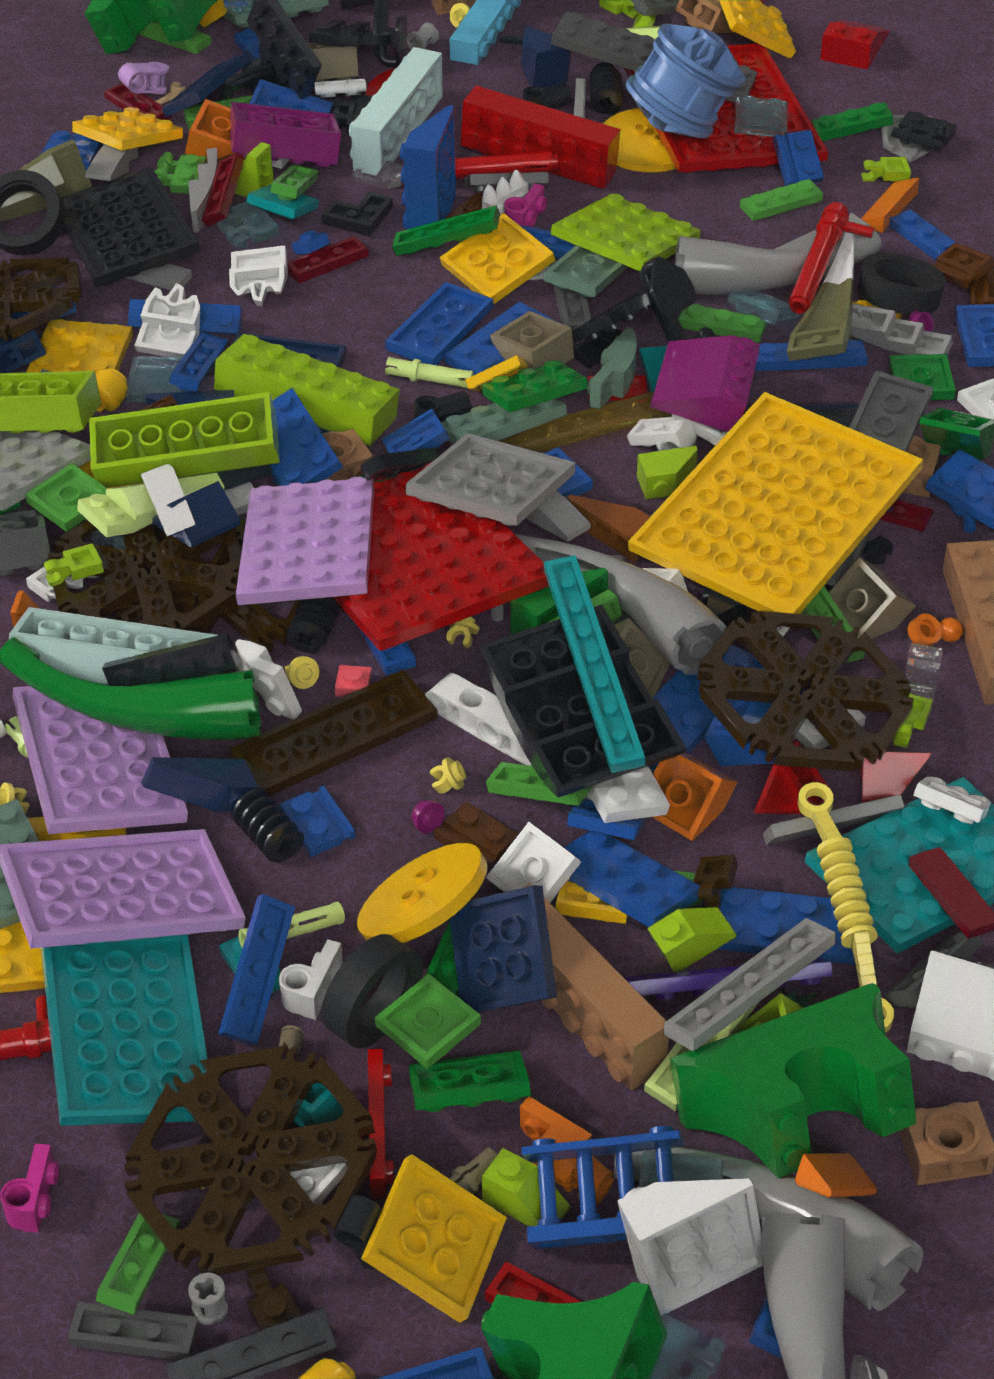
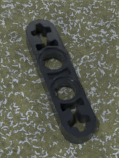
(391, 464)

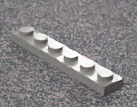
(749, 984)

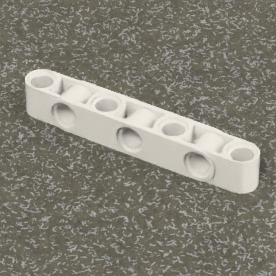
(481, 716)

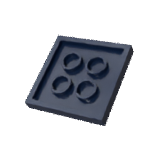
(503, 950)

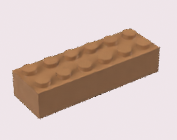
(970, 581)
(603, 1006)

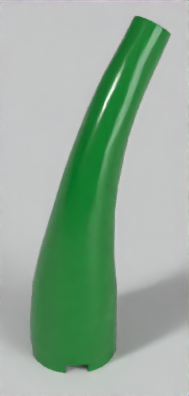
(188, 708)

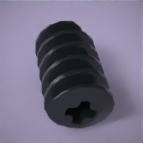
(605, 88)
(312, 624)
(267, 825)

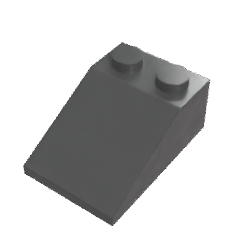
(22, 541)

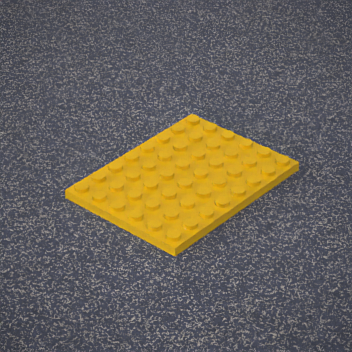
(776, 506)

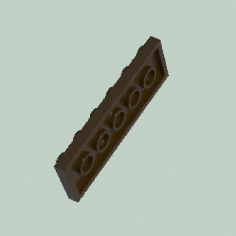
(335, 732)

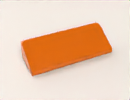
(891, 203)
(834, 1175)

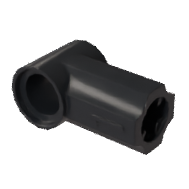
(552, 96)
(444, 406)
(357, 1225)

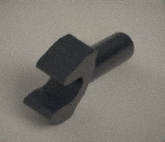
(873, 550)

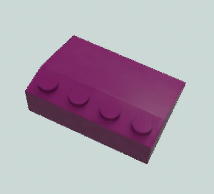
(290, 132)
(707, 379)

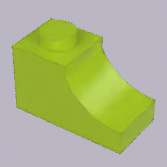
(256, 170)

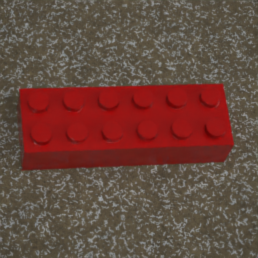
(512, 125)

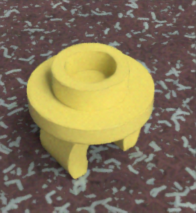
(458, 13)
(464, 627)
(302, 672)
(449, 775)
(9, 793)

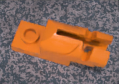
(541, 1123)

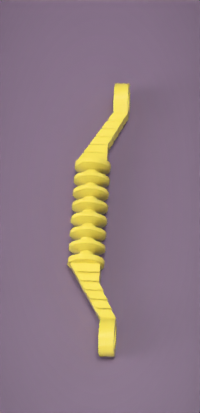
(844, 887)

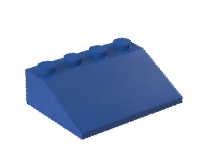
(429, 170)

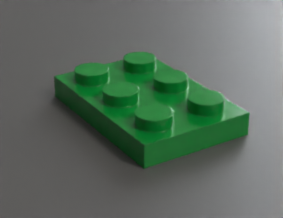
(534, 386)
(469, 1081)

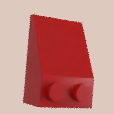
(852, 43)

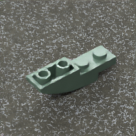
(616, 371)

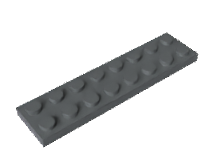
(617, 45)
(891, 415)

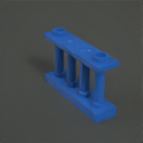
(589, 1225)

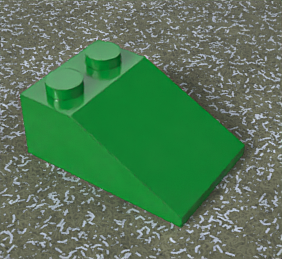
(958, 431)
(540, 607)

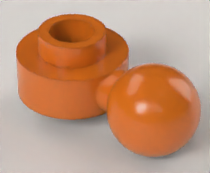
(927, 630)

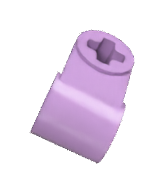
(149, 77)

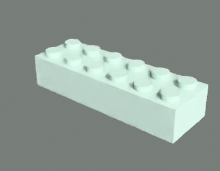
(396, 110)
(84, 643)

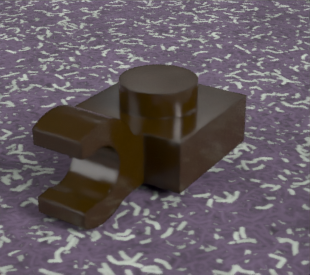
(714, 875)
(269, 1304)

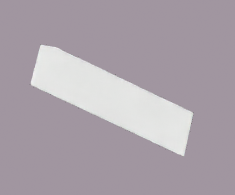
(163, 489)

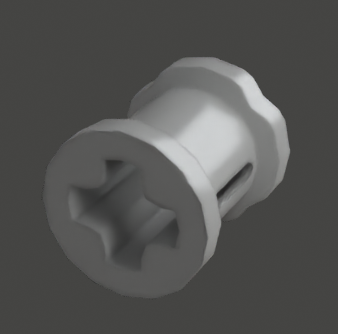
(426, 35)
(204, 1297)

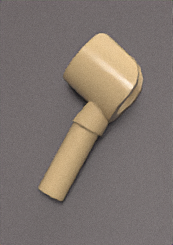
(175, 90)

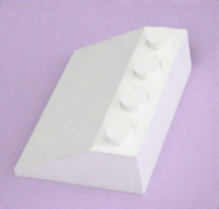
(955, 1015)
(691, 1236)

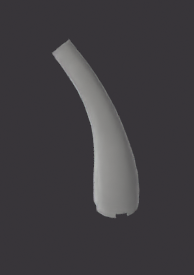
(726, 266)
(663, 611)
(875, 1249)
(806, 1292)

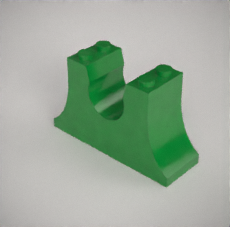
(120, 21)
(803, 1063)
(579, 1340)

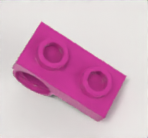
(526, 209)
(32, 1191)

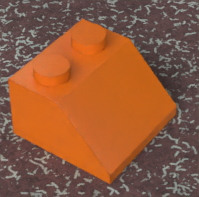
(210, 130)
(694, 793)

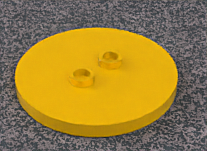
(639, 143)
(424, 893)

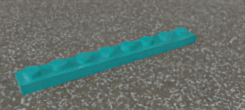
(594, 665)

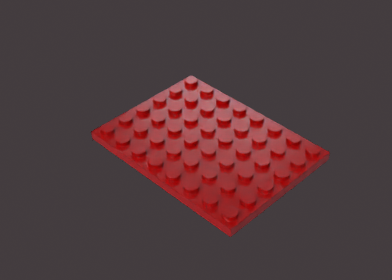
(739, 150)
(435, 567)

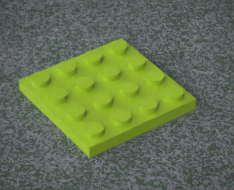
(623, 231)

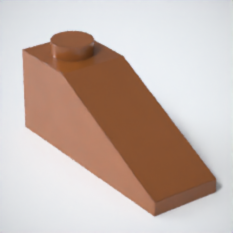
(611, 523)

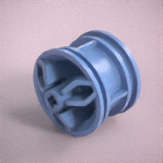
(685, 80)

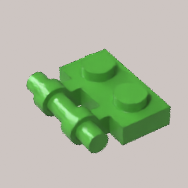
(183, 170)

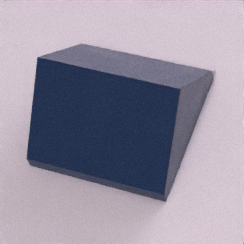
(543, 62)
(211, 514)

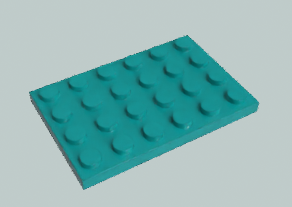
(897, 898)
(121, 1027)

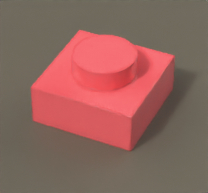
(352, 679)

